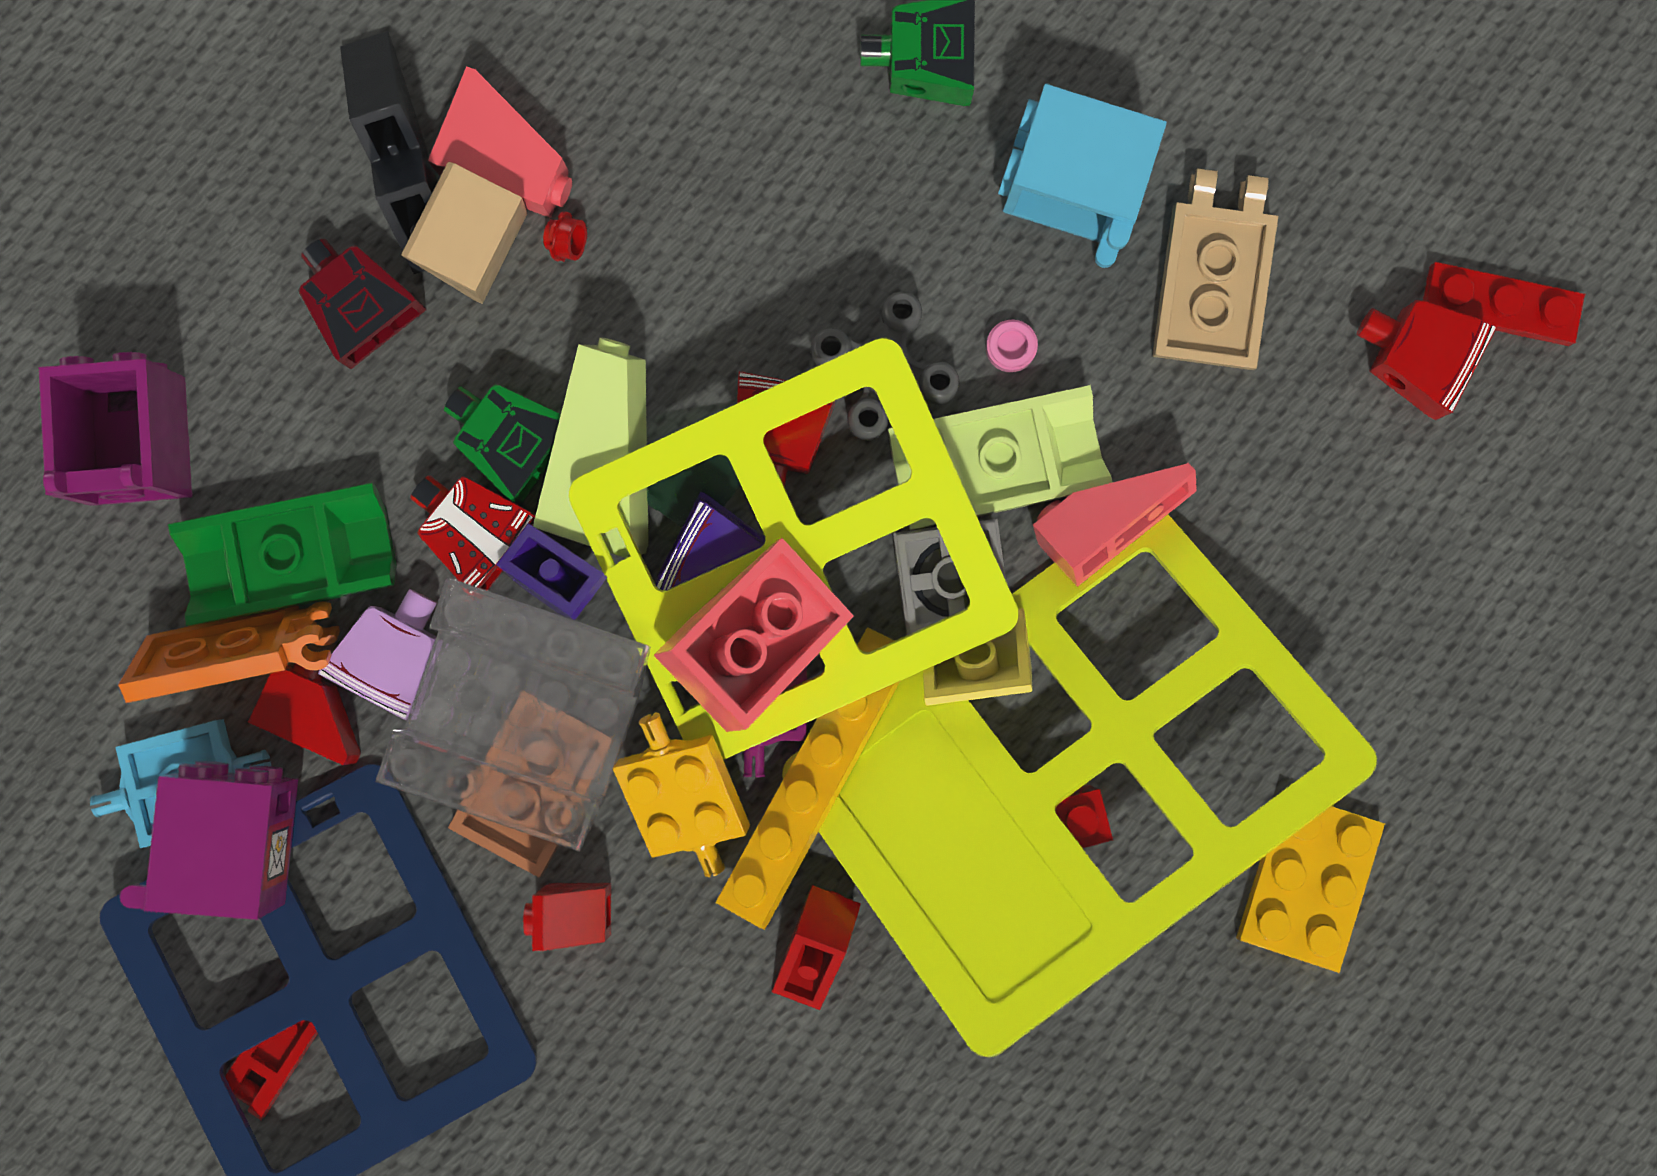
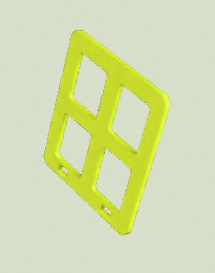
(739, 434)

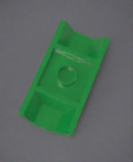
(285, 554)

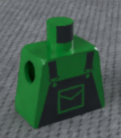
(927, 50)
(505, 437)

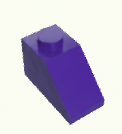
(551, 572)

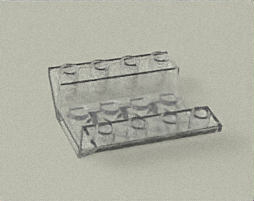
(517, 715)

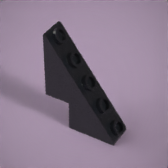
(388, 132)

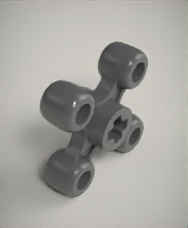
(897, 331)

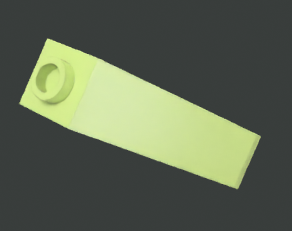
(597, 425)

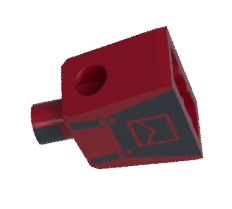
(354, 301)

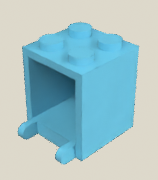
(1081, 167)

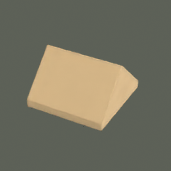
(466, 231)

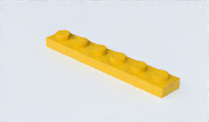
(803, 802)

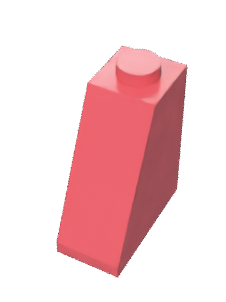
(500, 146)

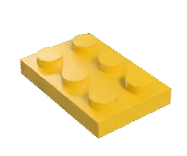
(1313, 889)

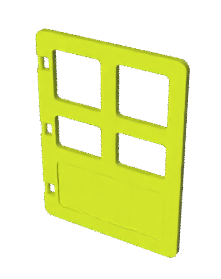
(969, 846)

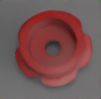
(558, 237)

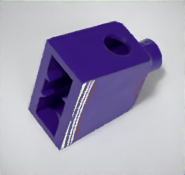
(706, 542)

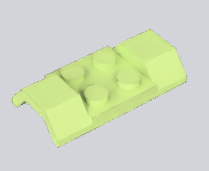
(1019, 451)

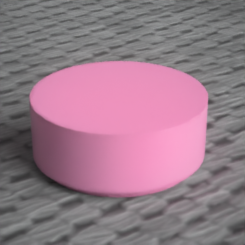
(1011, 345)

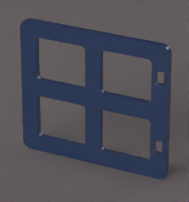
(322, 993)

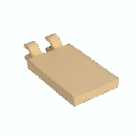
(1216, 276)

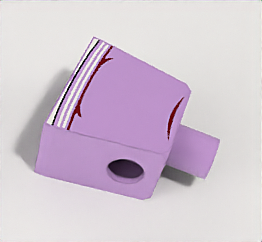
(385, 654)

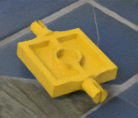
(681, 795)

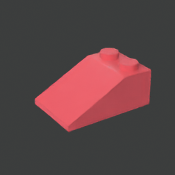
(754, 637)

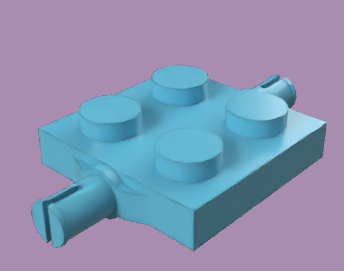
(161, 755)

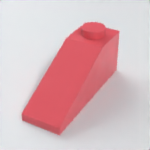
(1105, 519)

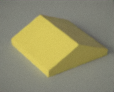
(984, 671)

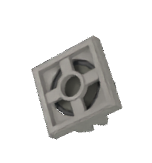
(930, 581)

